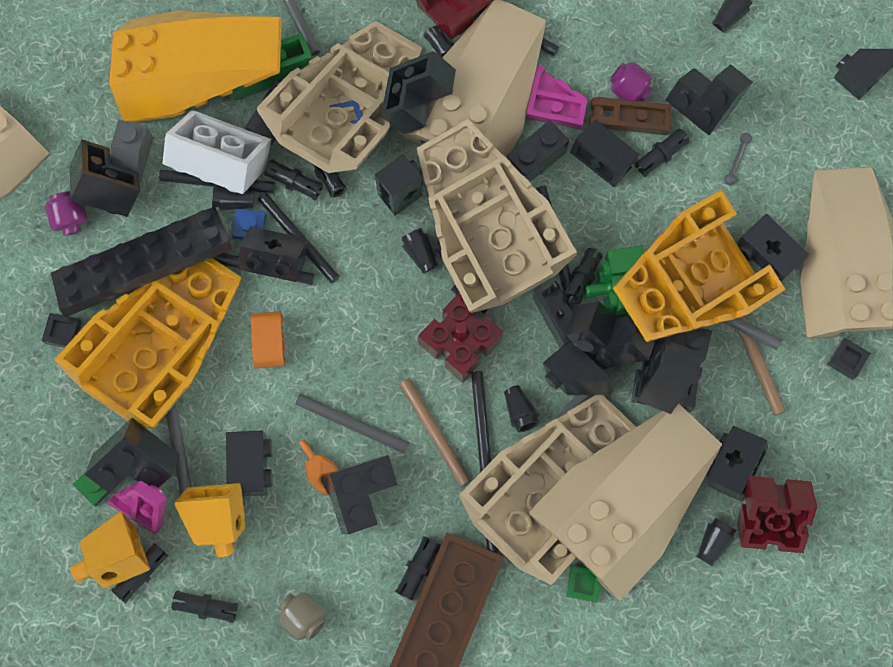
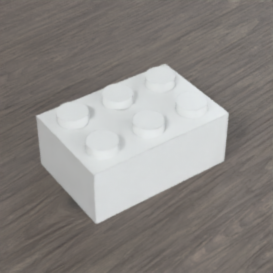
(216, 151)

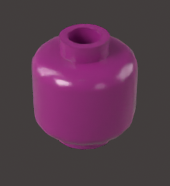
(631, 82)
(65, 214)

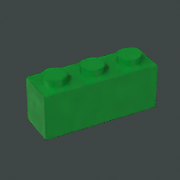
(293, 55)

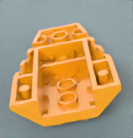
(187, 58)
(694, 275)
(151, 342)

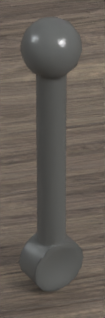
(745, 139)

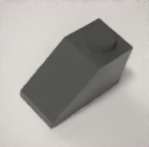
(131, 146)

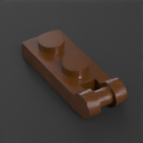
(632, 116)

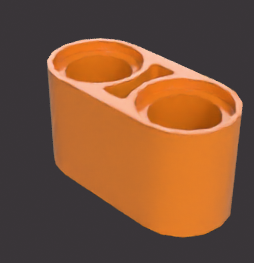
(267, 339)

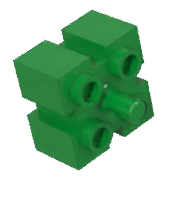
(614, 267)

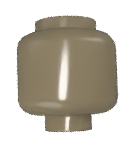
(301, 616)

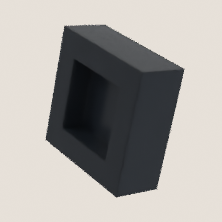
(60, 330)
(848, 358)

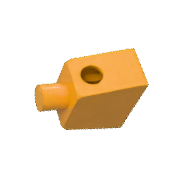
(213, 515)
(111, 553)

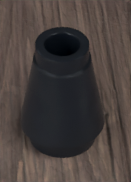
(730, 13)
(230, 200)
(420, 250)
(520, 409)
(715, 541)

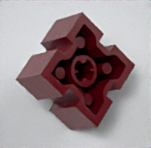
(460, 338)
(776, 514)

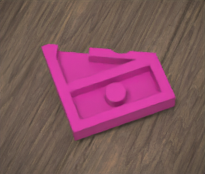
(555, 101)
(141, 504)

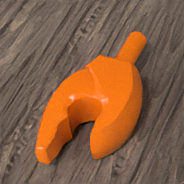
(317, 467)

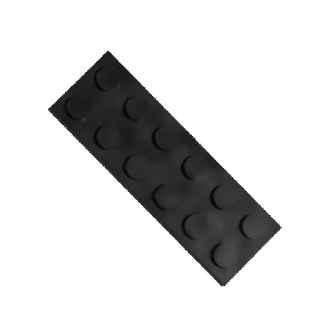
(139, 261)

